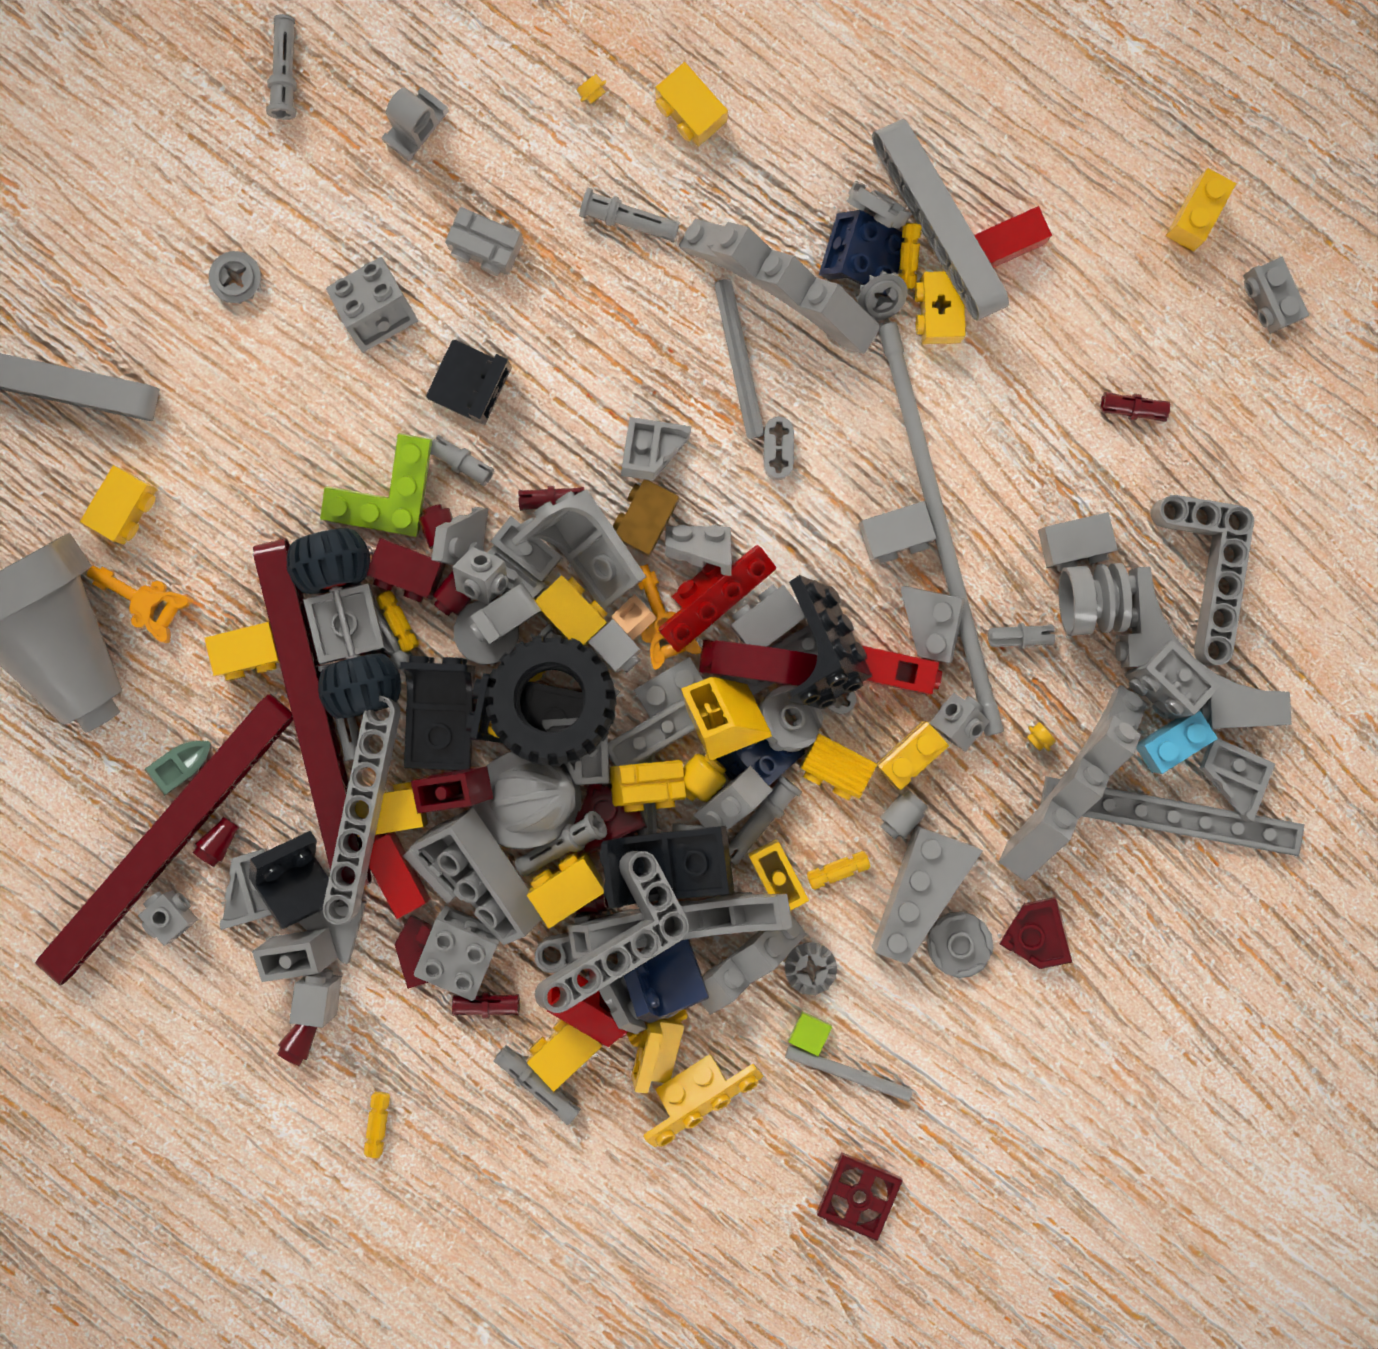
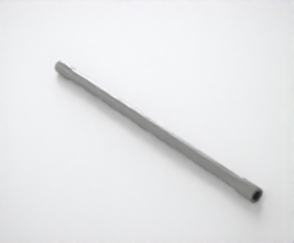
(894, 351)

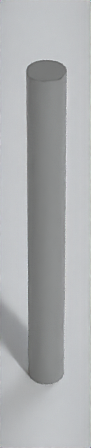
(848, 1073)

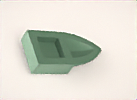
(178, 765)

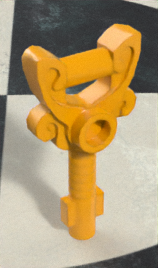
(144, 601)
(651, 634)

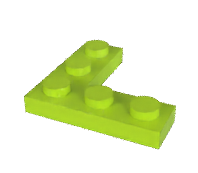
(405, 502)

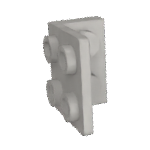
(371, 304)
(1173, 682)
(457, 953)

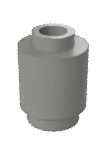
(903, 815)

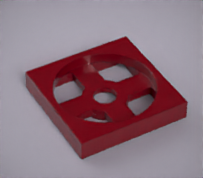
(874, 1227)

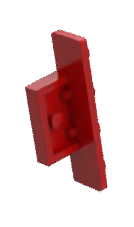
(712, 595)

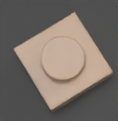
(634, 617)

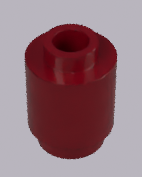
(432, 518)
(448, 598)

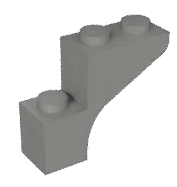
(749, 963)

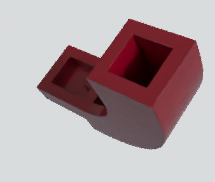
(756, 662)

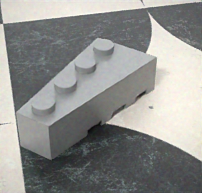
(481, 874)
(923, 887)

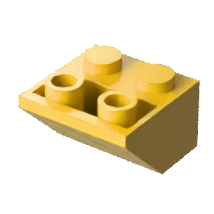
(724, 715)
(565, 889)

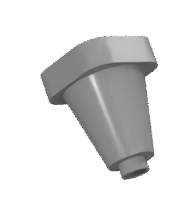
(54, 638)

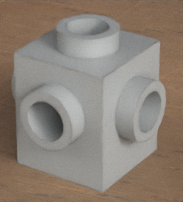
(480, 575)
(960, 721)
(167, 916)

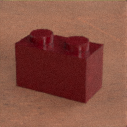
(406, 570)
(452, 789)

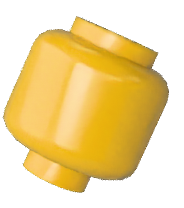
(703, 777)

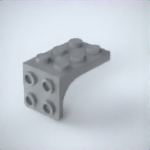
(588, 543)

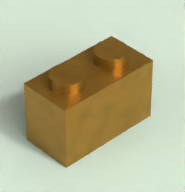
(646, 516)

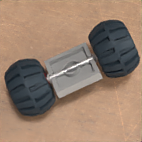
(343, 622)

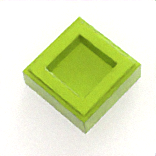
(810, 1033)

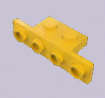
(697, 1093)

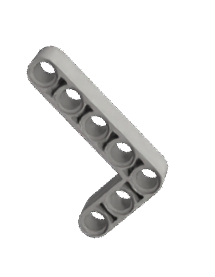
(1217, 568)
(624, 943)

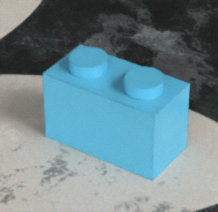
(1175, 742)

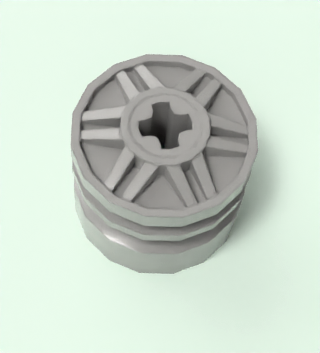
(1094, 598)

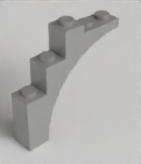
(786, 278)
(1232, 703)
(1080, 787)
(706, 917)

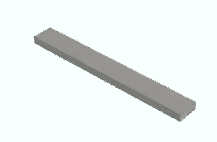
(675, 721)
(1192, 820)

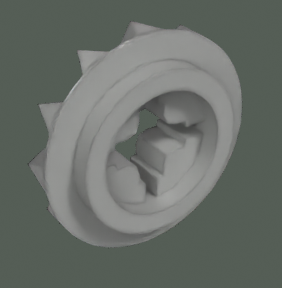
(220, 277)
(883, 306)
(821, 957)

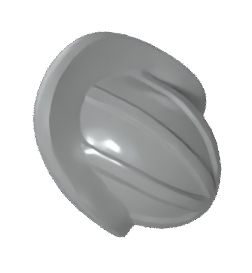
(528, 802)

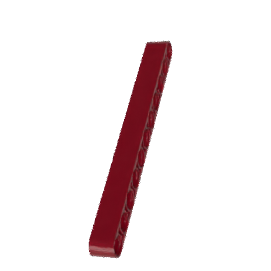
(301, 676)
(165, 839)

